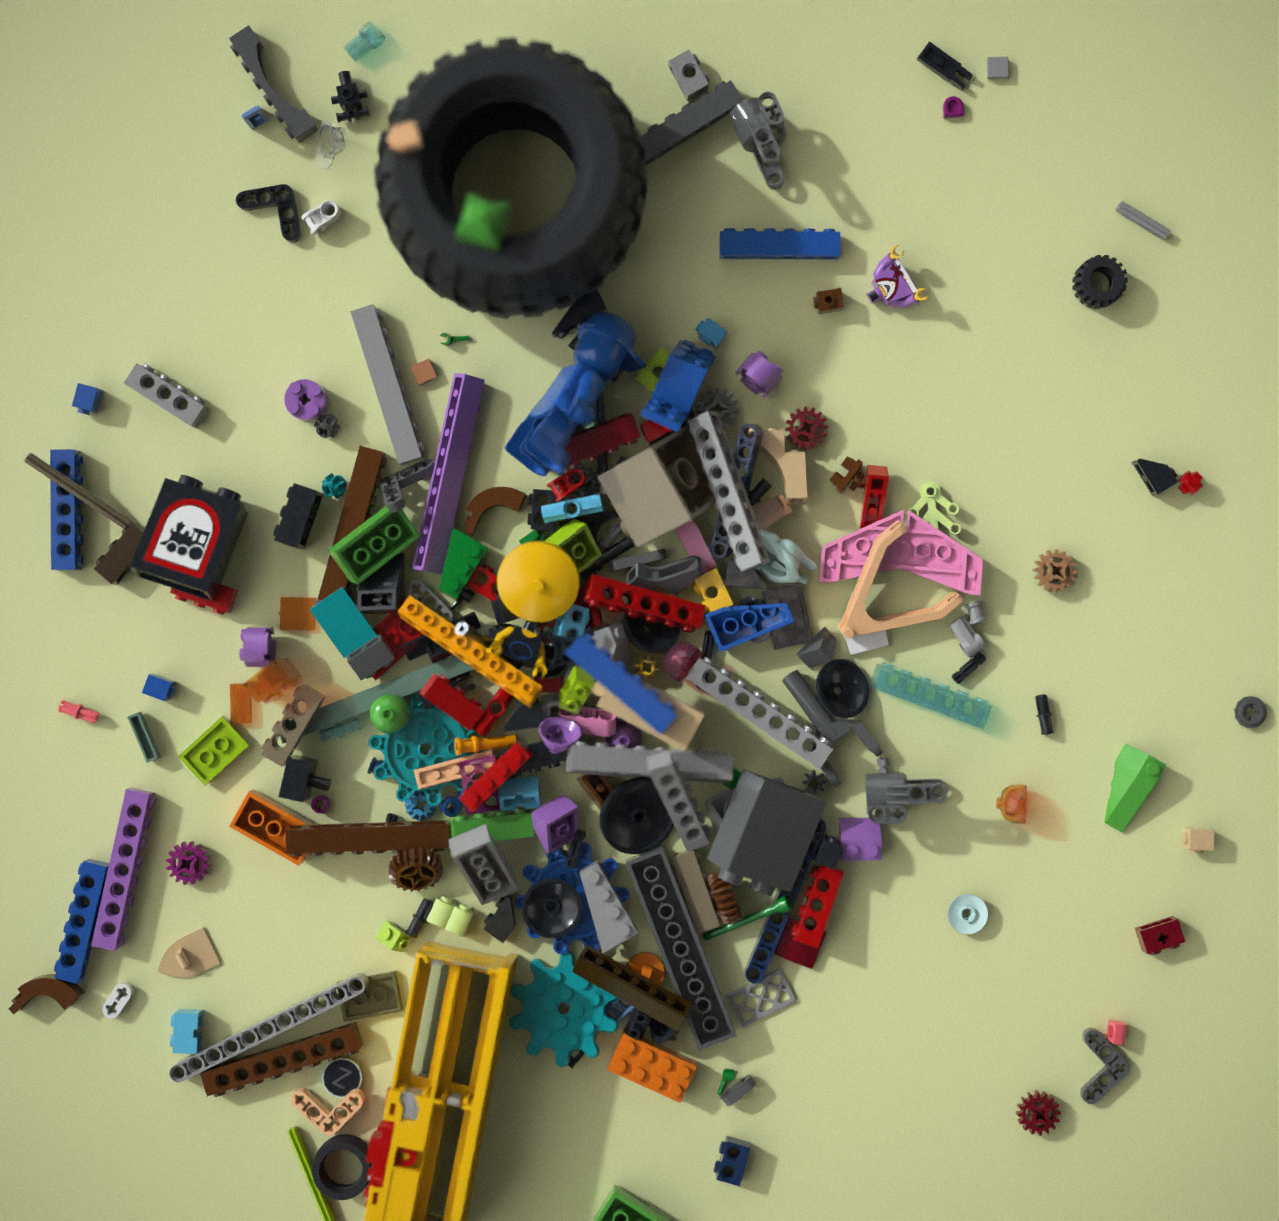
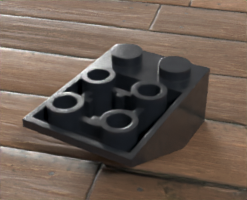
(383, 589)

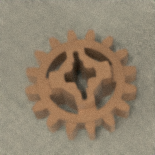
(1049, 565)

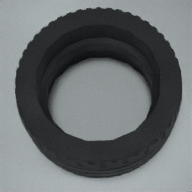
(325, 1183)

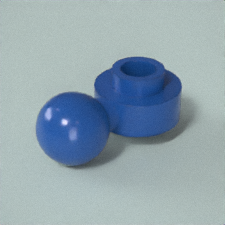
(455, 807)

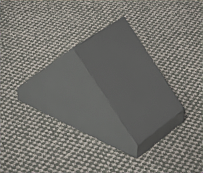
(818, 649)

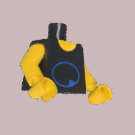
(521, 647)

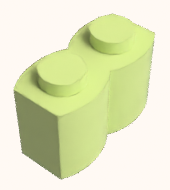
(450, 916)

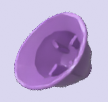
(559, 733)
(625, 735)

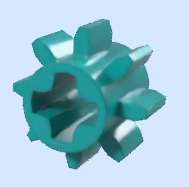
(334, 486)

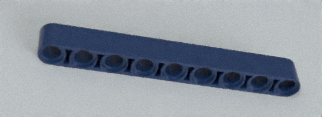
(777, 927)

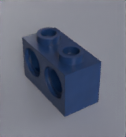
(736, 1161)

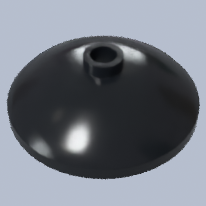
(656, 640)
(849, 684)
(551, 921)

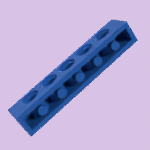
(59, 520)
(63, 967)

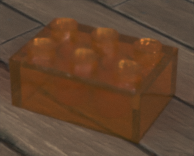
(273, 680)

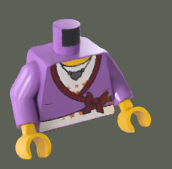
(894, 284)

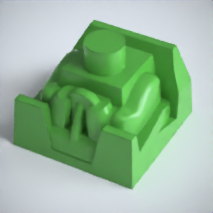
(483, 222)

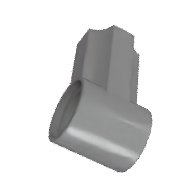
(969, 641)

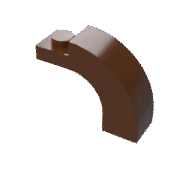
(490, 498)
(62, 991)

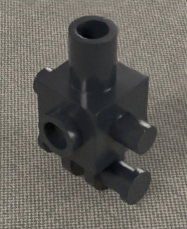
(349, 99)

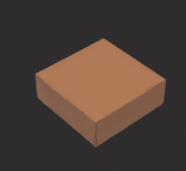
(423, 372)

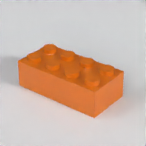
(266, 823)
(652, 1066)

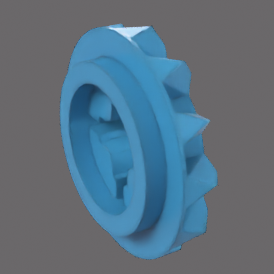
(419, 814)

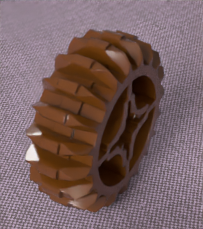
(415, 869)
(725, 899)

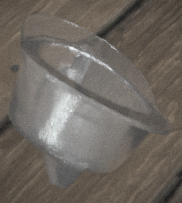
(329, 143)

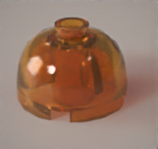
(1013, 803)

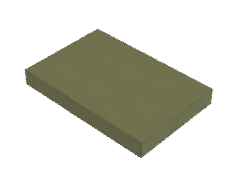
(379, 997)

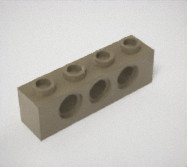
(313, 700)

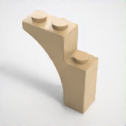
(789, 464)

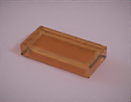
(240, 704)

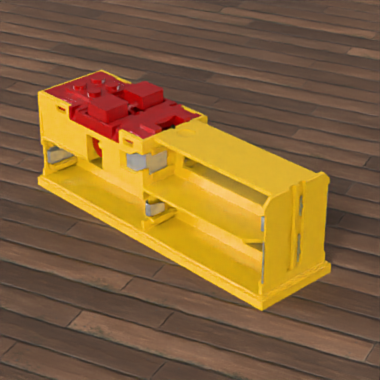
(416, 1105)

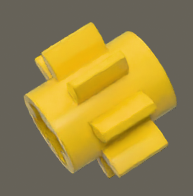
(646, 672)

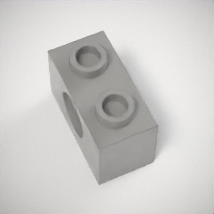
(689, 86)

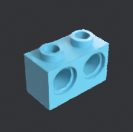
(565, 622)

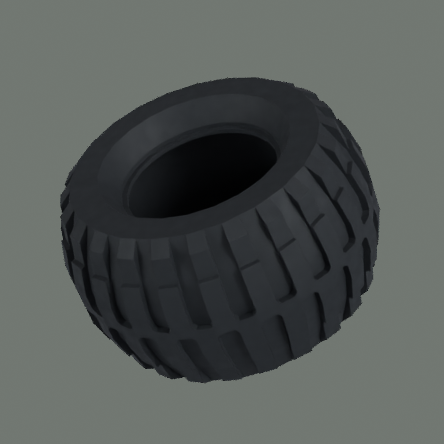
(510, 90)

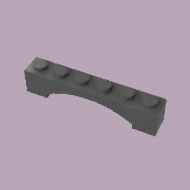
(249, 48)

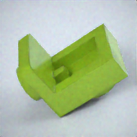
(393, 937)

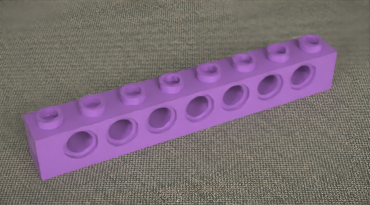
(103, 936)

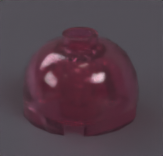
(680, 659)

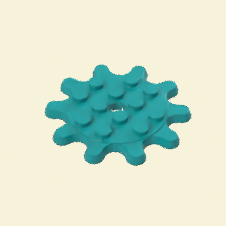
(403, 750)
(562, 1031)

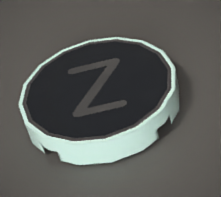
(342, 1076)

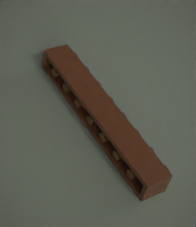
(355, 511)
(366, 837)

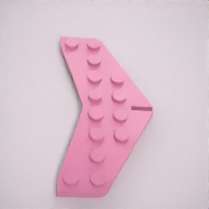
(918, 550)

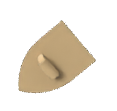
(189, 956)

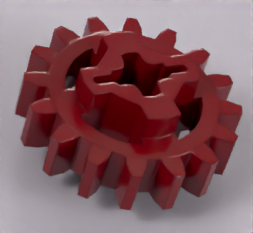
(810, 437)
(1044, 1106)

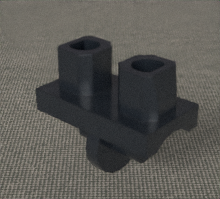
(637, 1024)

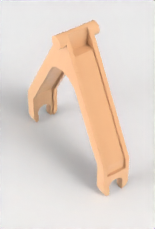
(859, 622)

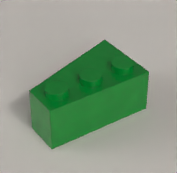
(460, 563)

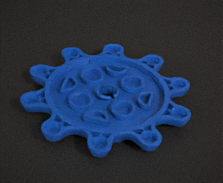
(556, 868)

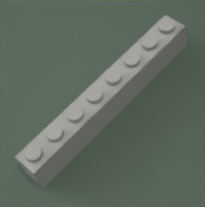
(387, 384)

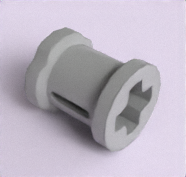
(975, 612)

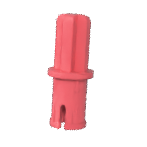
(78, 711)

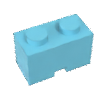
(520, 792)
(185, 1031)

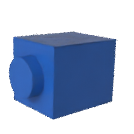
(87, 399)
(159, 687)

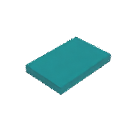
(343, 622)

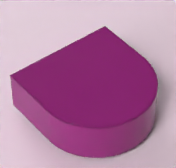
(953, 108)

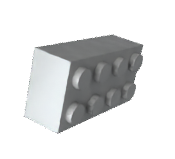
(483, 864)

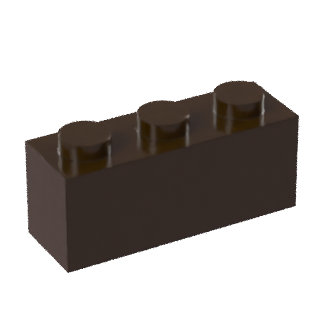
(118, 559)

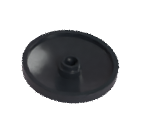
(635, 817)

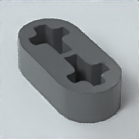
(738, 1090)

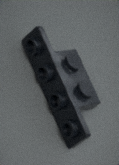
(423, 644)

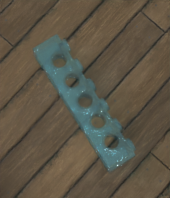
(976, 717)

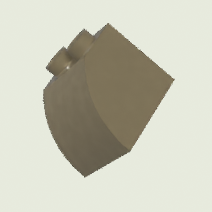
(658, 487)

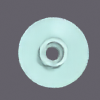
(974, 921)

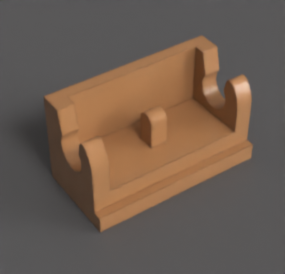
(771, 511)

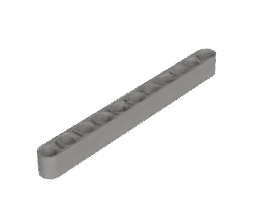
(262, 1034)

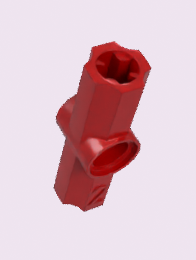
(488, 718)

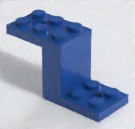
(678, 385)

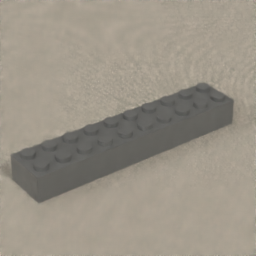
(680, 946)

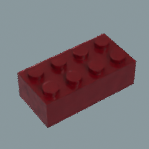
(601, 438)

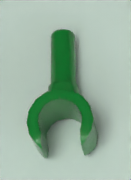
(453, 339)
(728, 1075)

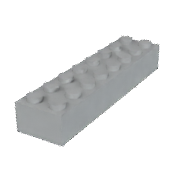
(632, 762)

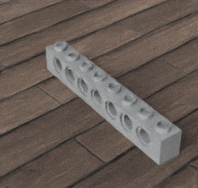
(757, 555)
(816, 757)

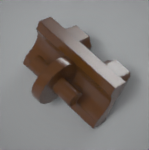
(842, 482)

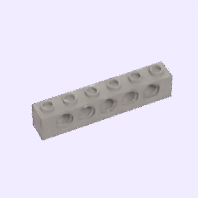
(679, 800)

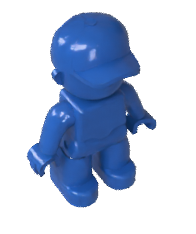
(602, 348)

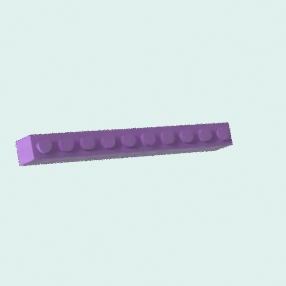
(448, 473)

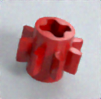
(1190, 482)

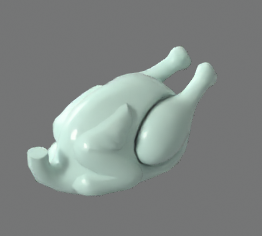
(784, 560)

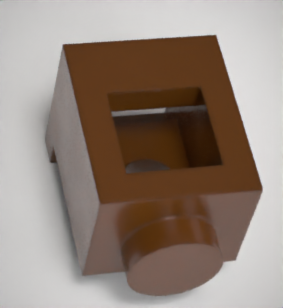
(823, 307)

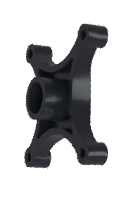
(594, 520)
(561, 645)

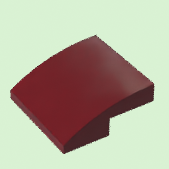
(796, 951)

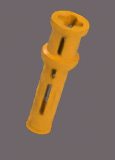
(476, 744)

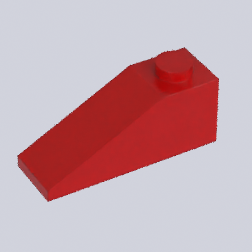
(874, 494)

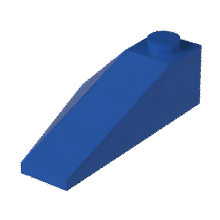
(742, 623)

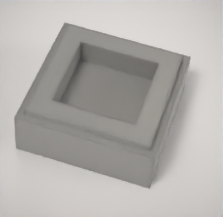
(997, 67)

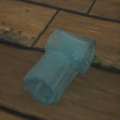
(368, 38)

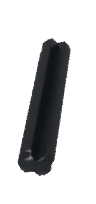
(707, 649)

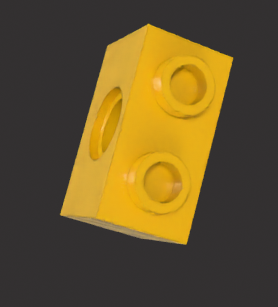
(712, 579)

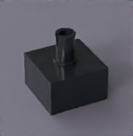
(300, 778)

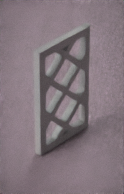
(759, 1014)

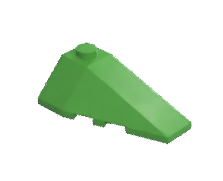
(1132, 782)

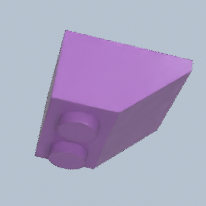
(556, 823)
(859, 839)

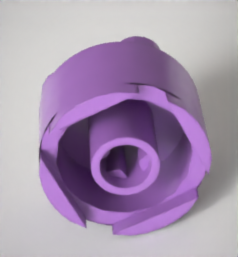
(759, 374)
(301, 390)
(258, 646)

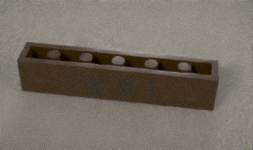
(632, 987)

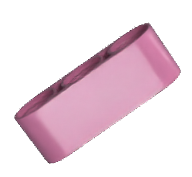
(695, 545)
(592, 721)

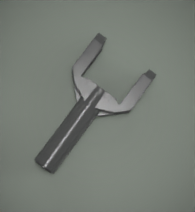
(826, 725)

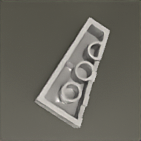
(607, 910)

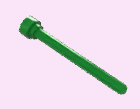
(781, 905)

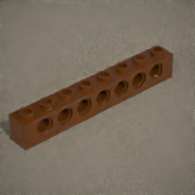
(216, 1086)

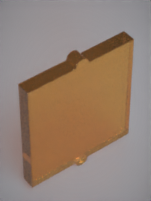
(296, 614)

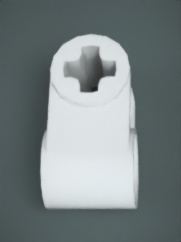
(320, 217)

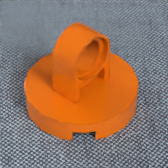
(647, 965)

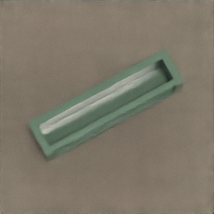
(144, 737)

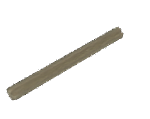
(77, 490)

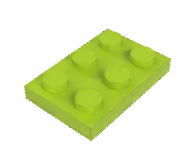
(214, 750)

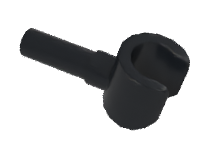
(467, 595)

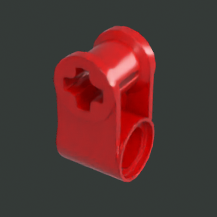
(566, 485)

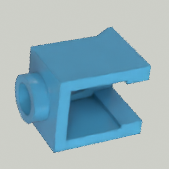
(710, 333)

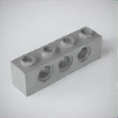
(138, 381)

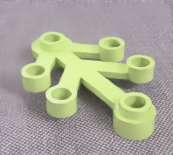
(933, 515)

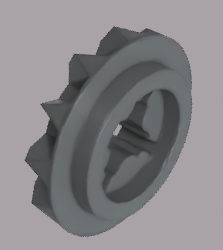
(1256, 705)

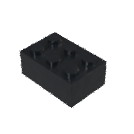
(298, 516)

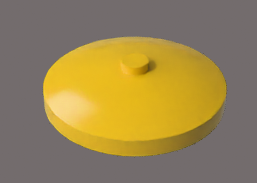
(538, 581)

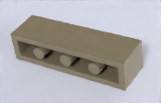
(695, 891)

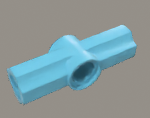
(560, 511)

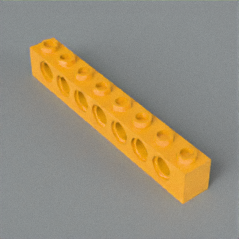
(470, 652)

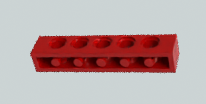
(692, 611)

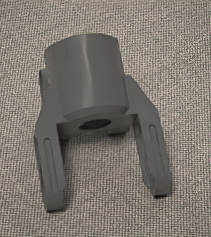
(756, 133)
(895, 791)

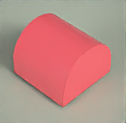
(1116, 1032)

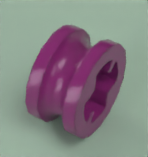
(315, 801)

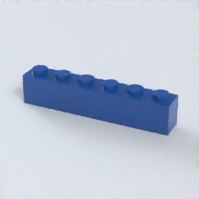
(779, 244)
(621, 684)

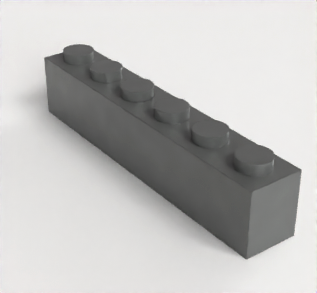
(690, 121)

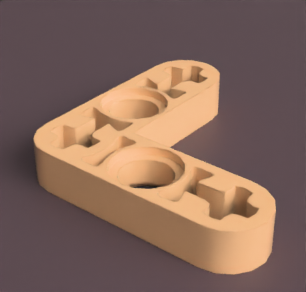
(326, 1115)

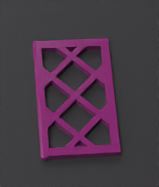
(478, 763)

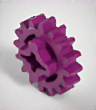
(193, 869)

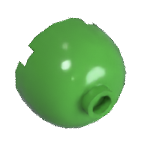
(390, 713)

